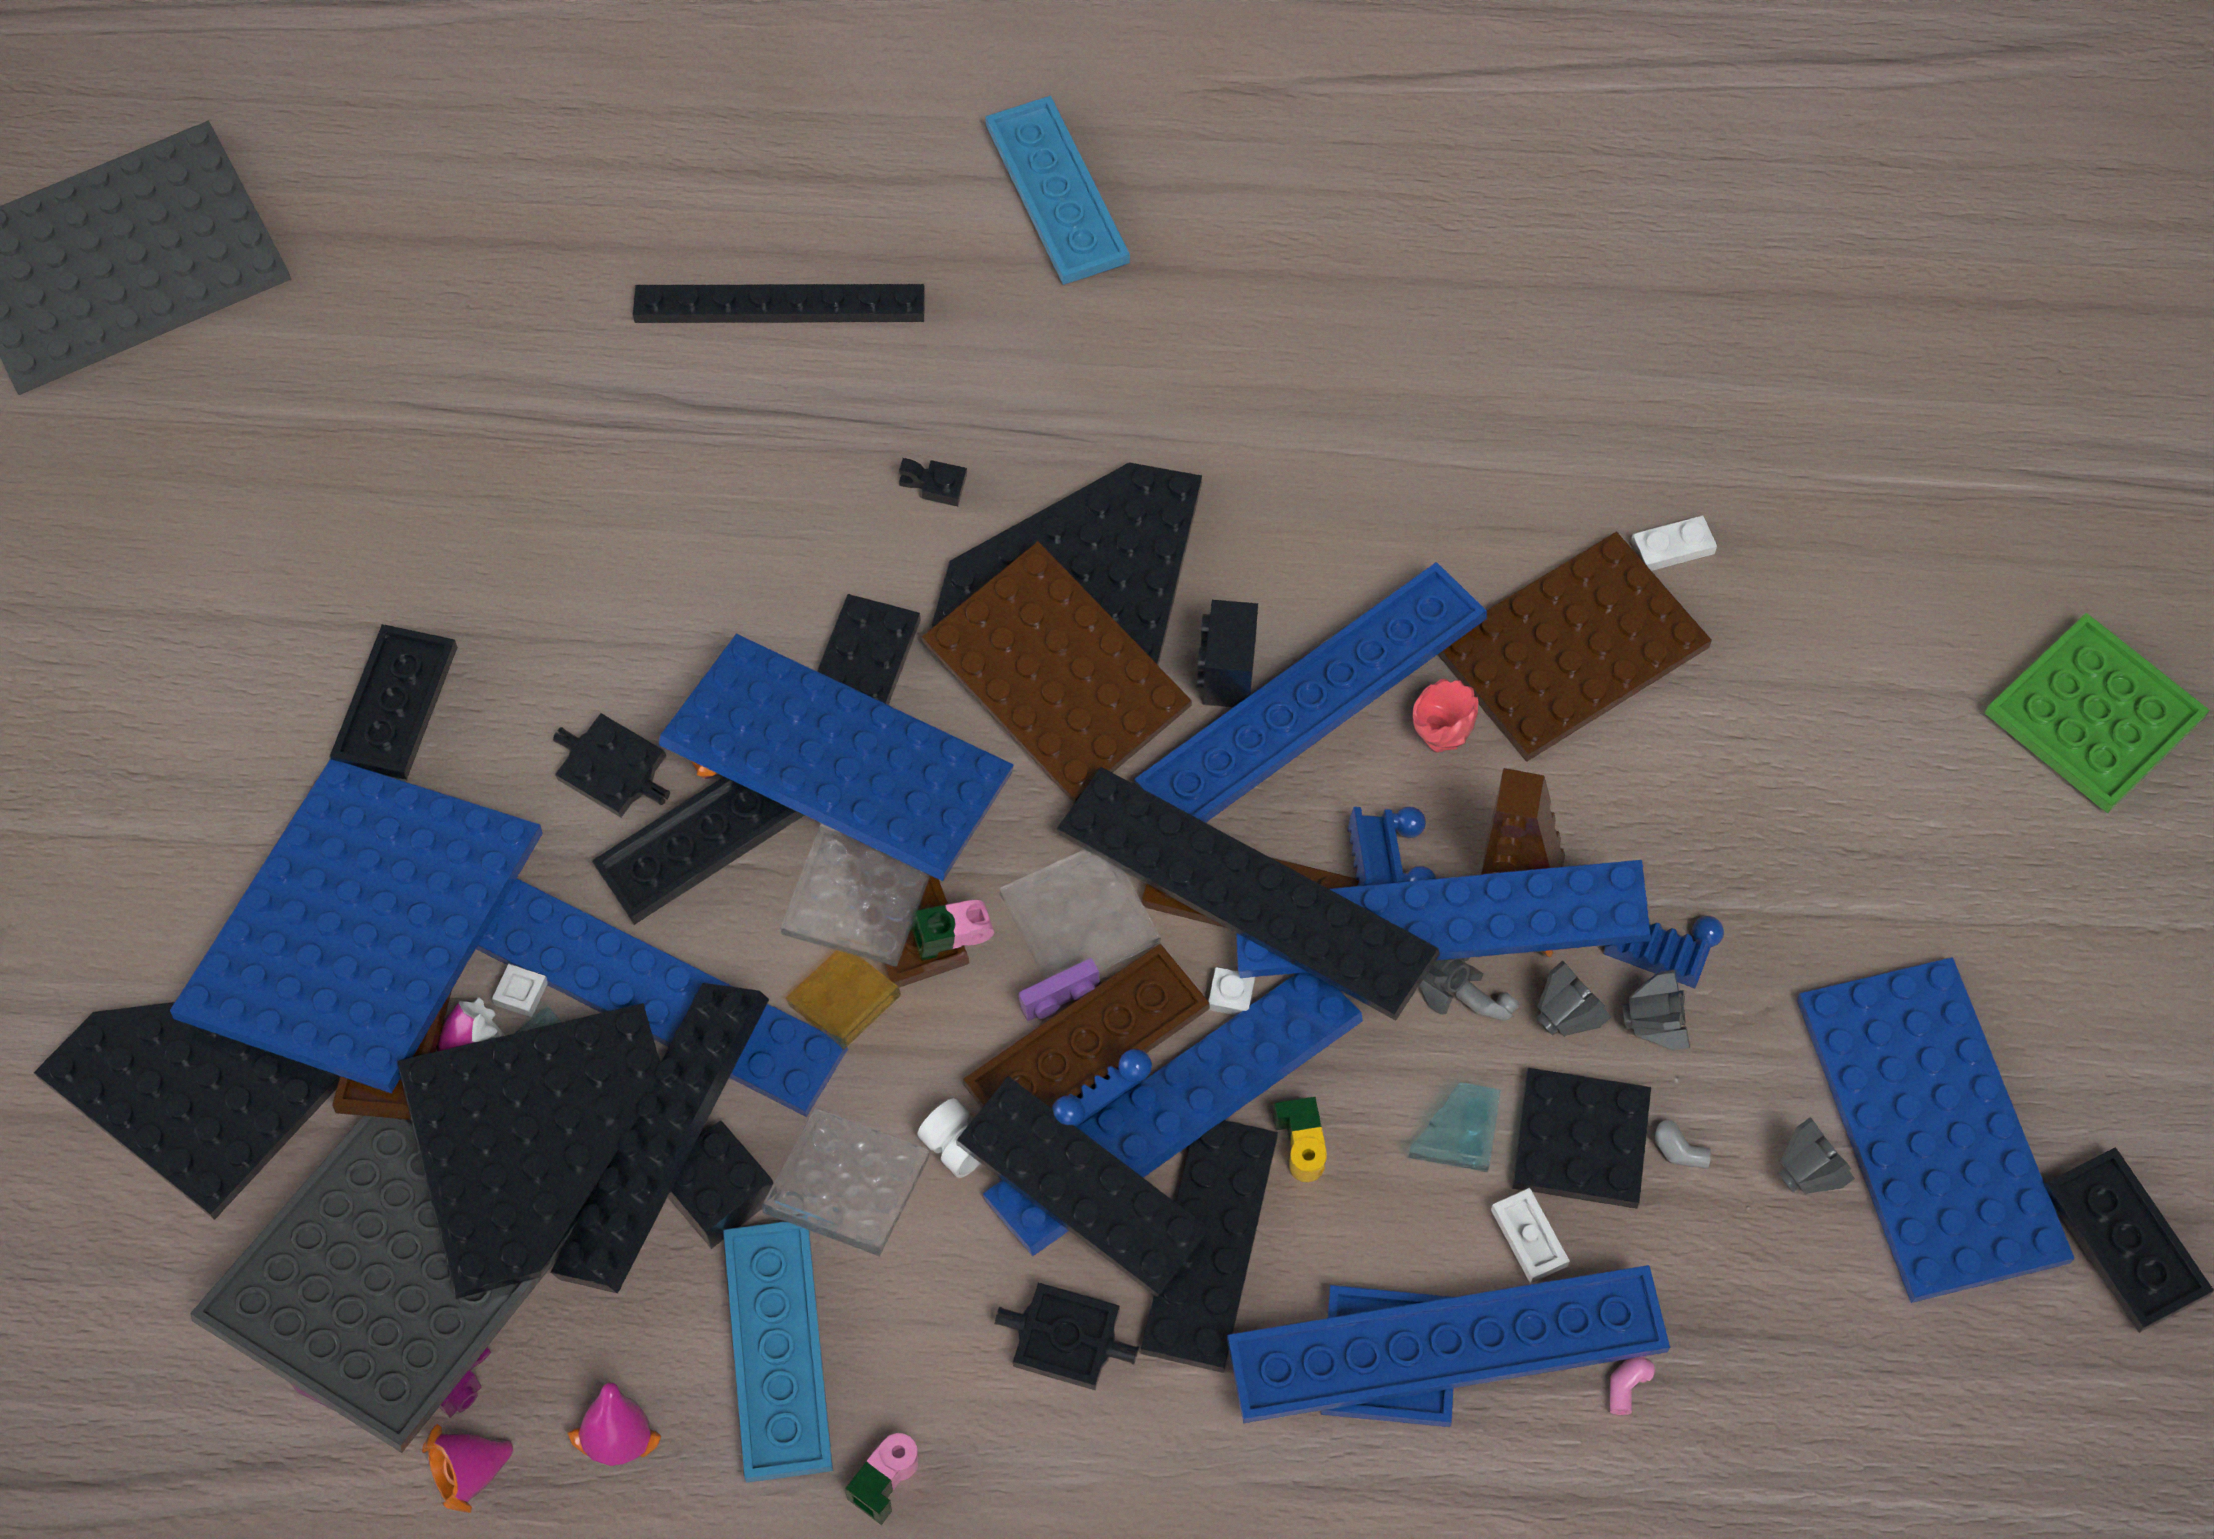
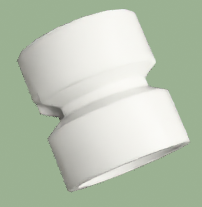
(940, 1134)

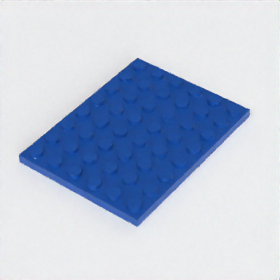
(358, 924)

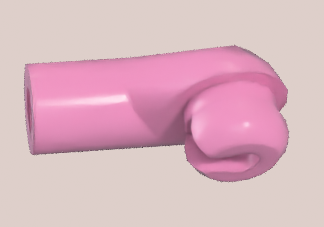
(1624, 1379)

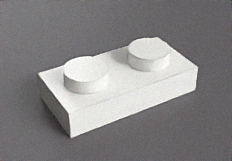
(1674, 543)
(1530, 1235)

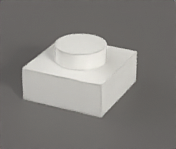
(519, 990)
(1230, 992)

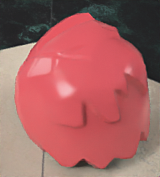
(1445, 714)

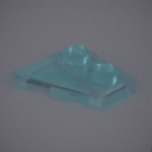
(1461, 1130)

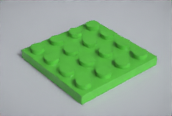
(2097, 712)

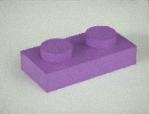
(1046, 996)

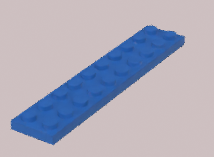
(1314, 695)
(1499, 912)
(615, 971)
(1199, 1089)
(1447, 1343)

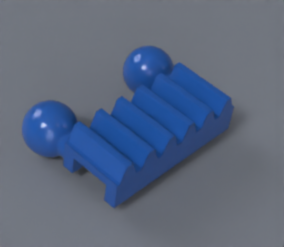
(1377, 846)
(1671, 951)
(1133, 1069)

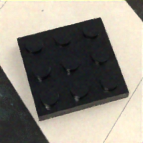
(1582, 1138)

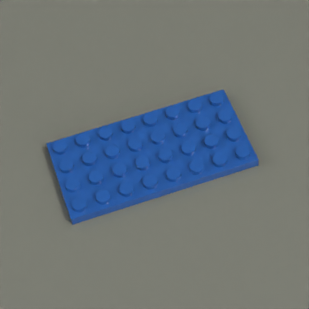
(837, 756)
(1934, 1130)

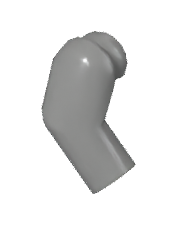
(1484, 1005)
(1676, 1148)

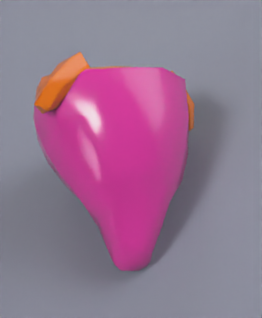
(614, 1429)
(463, 1464)

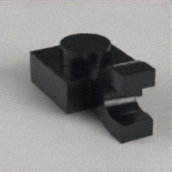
(938, 483)

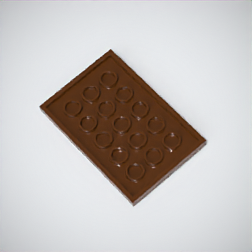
(1574, 646)
(1056, 671)

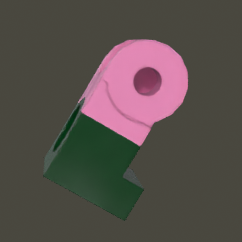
(951, 927)
(875, 1481)

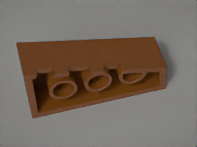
(1522, 826)

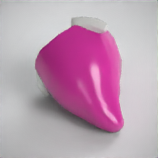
(468, 1024)

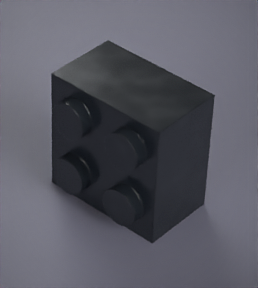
(1227, 652)
(719, 1185)

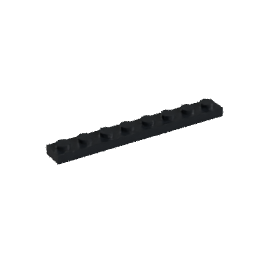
(779, 303)

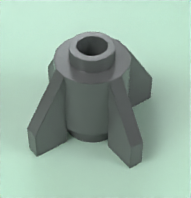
(1447, 976)
(1569, 1004)
(1658, 1012)
(1812, 1162)

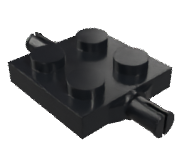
(611, 765)
(1066, 1336)

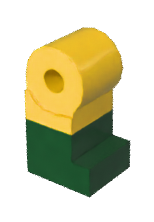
(1305, 1137)

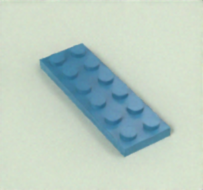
(1057, 190)
(777, 1352)

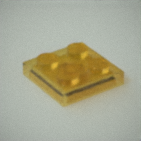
(843, 997)

